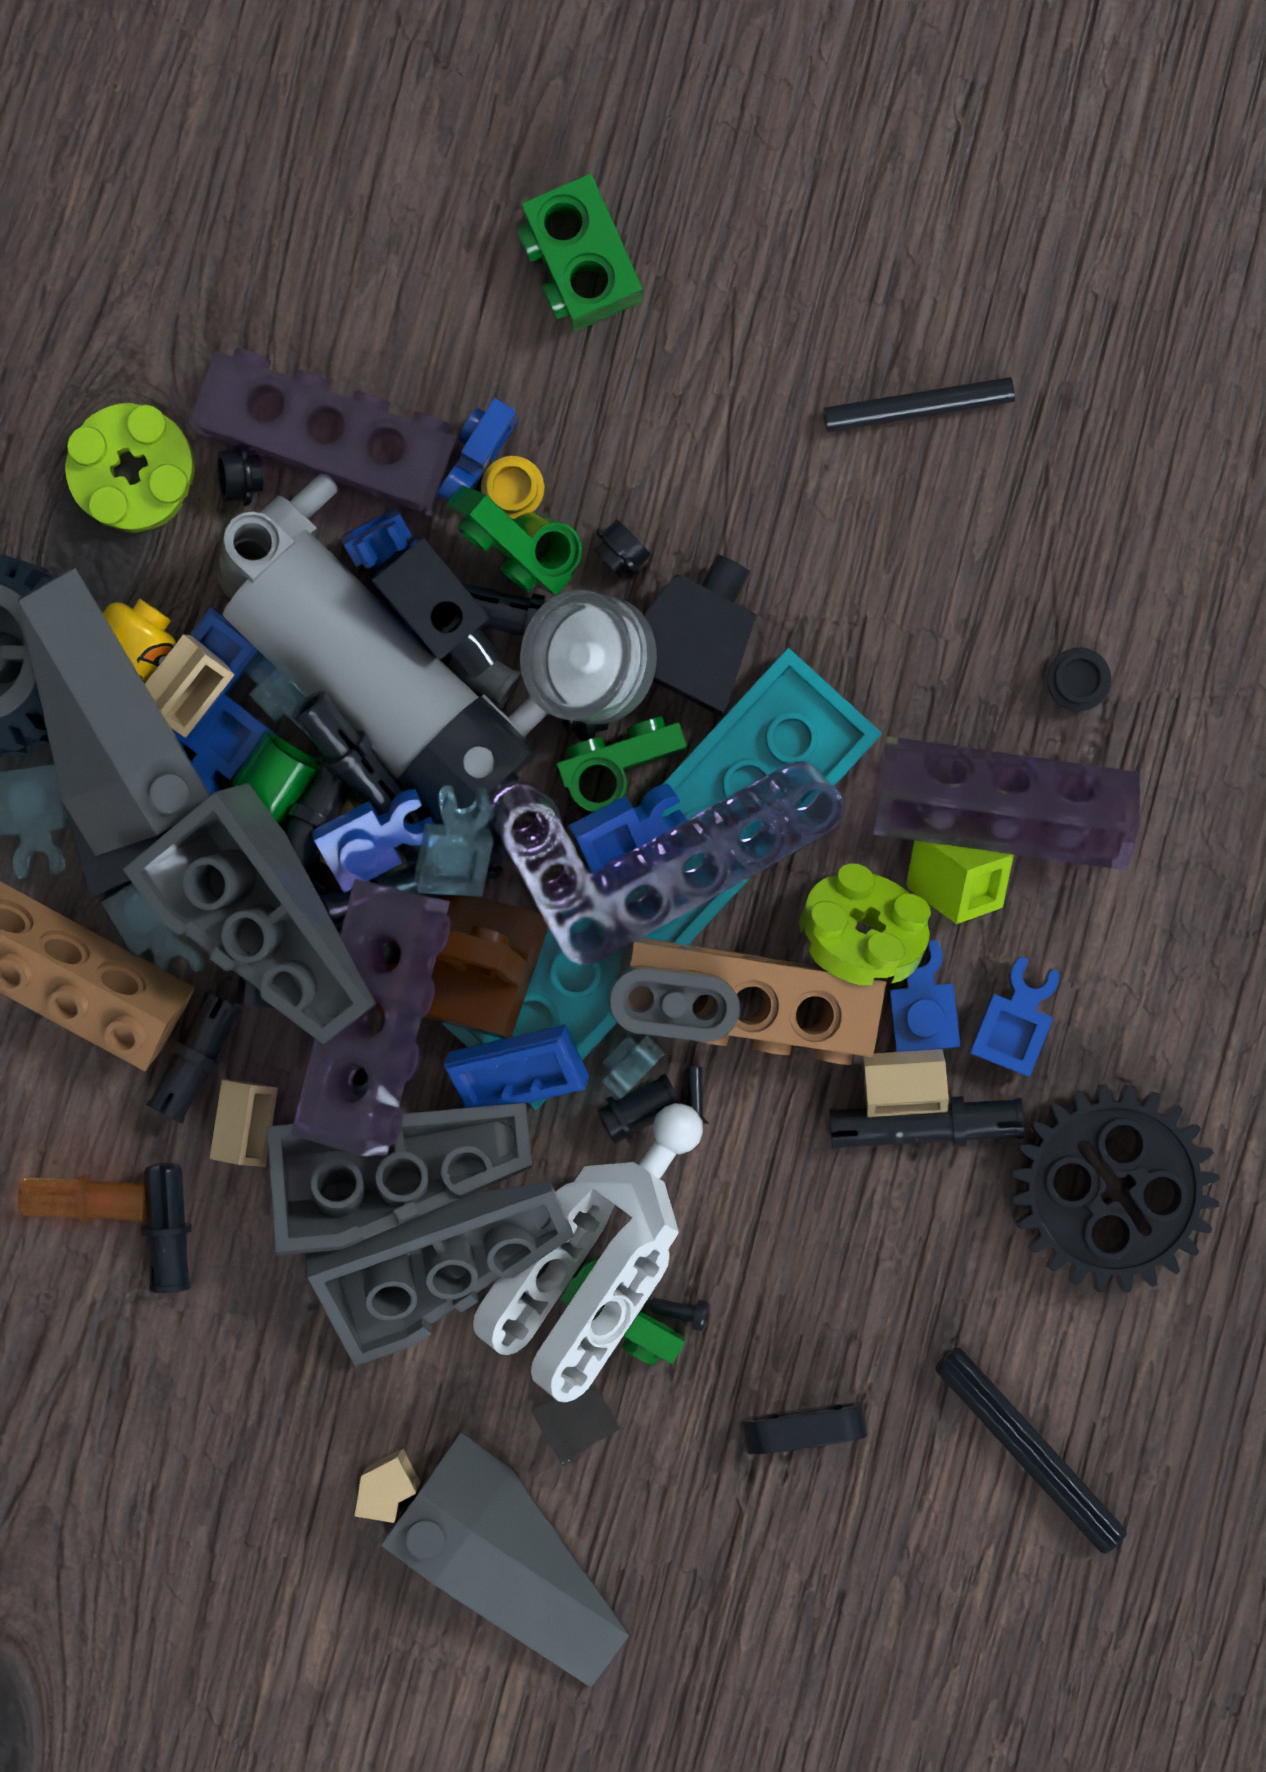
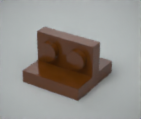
(485, 964)

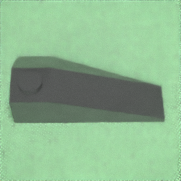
(107, 736)
(247, 900)
(340, 1198)
(408, 1277)
(498, 1554)

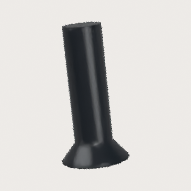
(695, 1091)

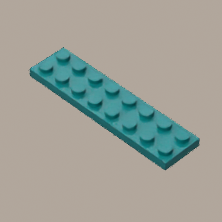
(777, 722)

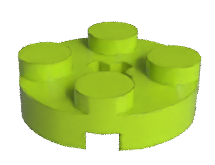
(96, 451)
(867, 898)

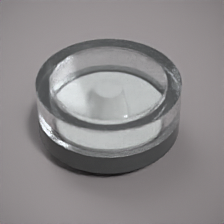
(588, 657)

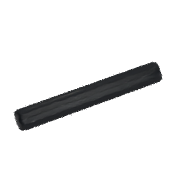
(1031, 1450)

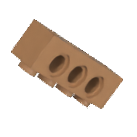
(86, 981)
(849, 1013)

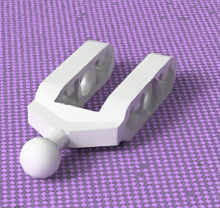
(633, 1258)

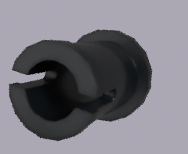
(636, 1109)

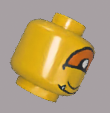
(141, 634)

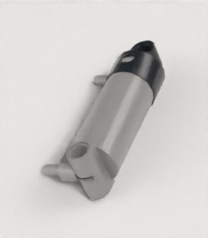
(341, 639)

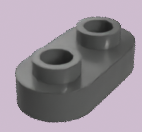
(671, 1003)

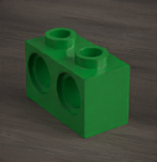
(592, 249)

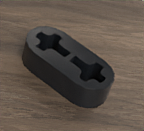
(805, 1428)

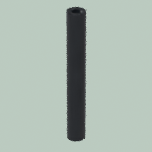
(919, 404)

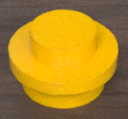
(514, 485)

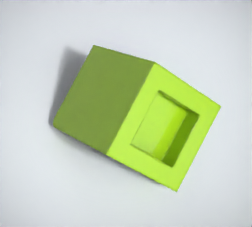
(959, 879)

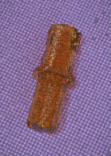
(82, 1199)

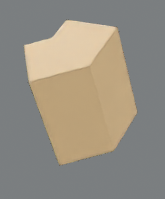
(188, 683)
(905, 1083)
(242, 1123)
(385, 1486)

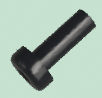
(697, 1314)

